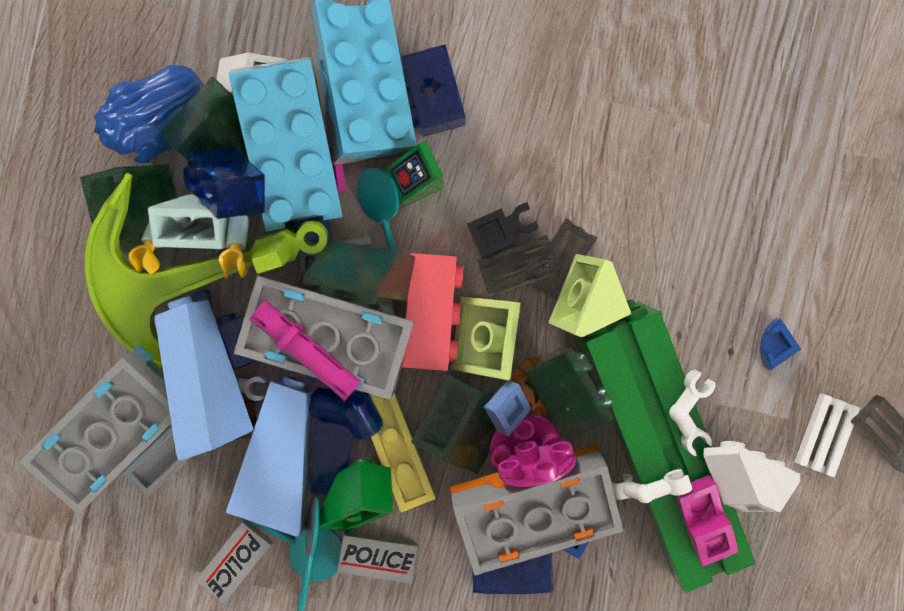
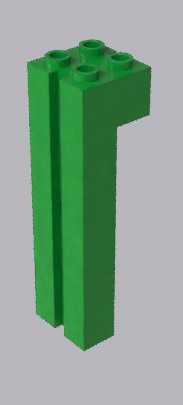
(644, 380)

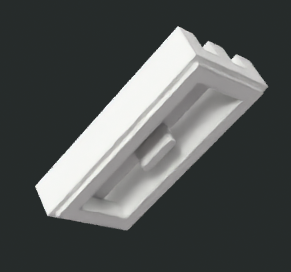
(840, 439)

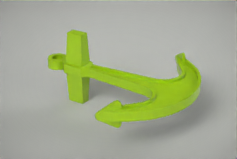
(130, 298)

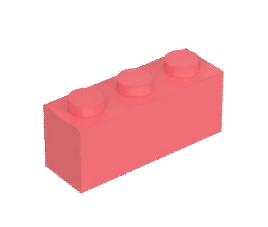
(433, 311)

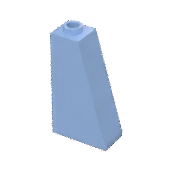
(199, 380)
(277, 462)

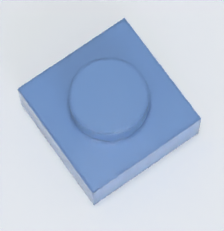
(508, 408)

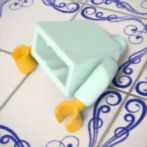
(191, 225)

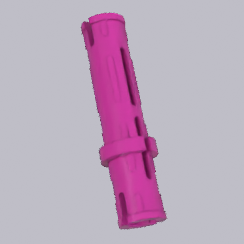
(304, 349)

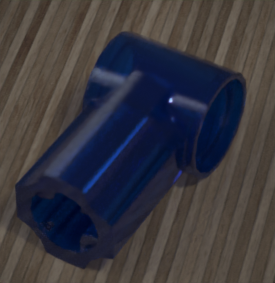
(356, 412)

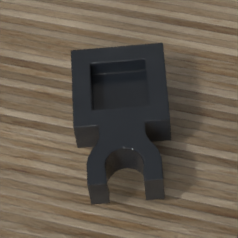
(496, 231)

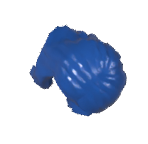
(142, 109)

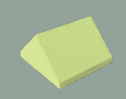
(589, 297)
(486, 337)

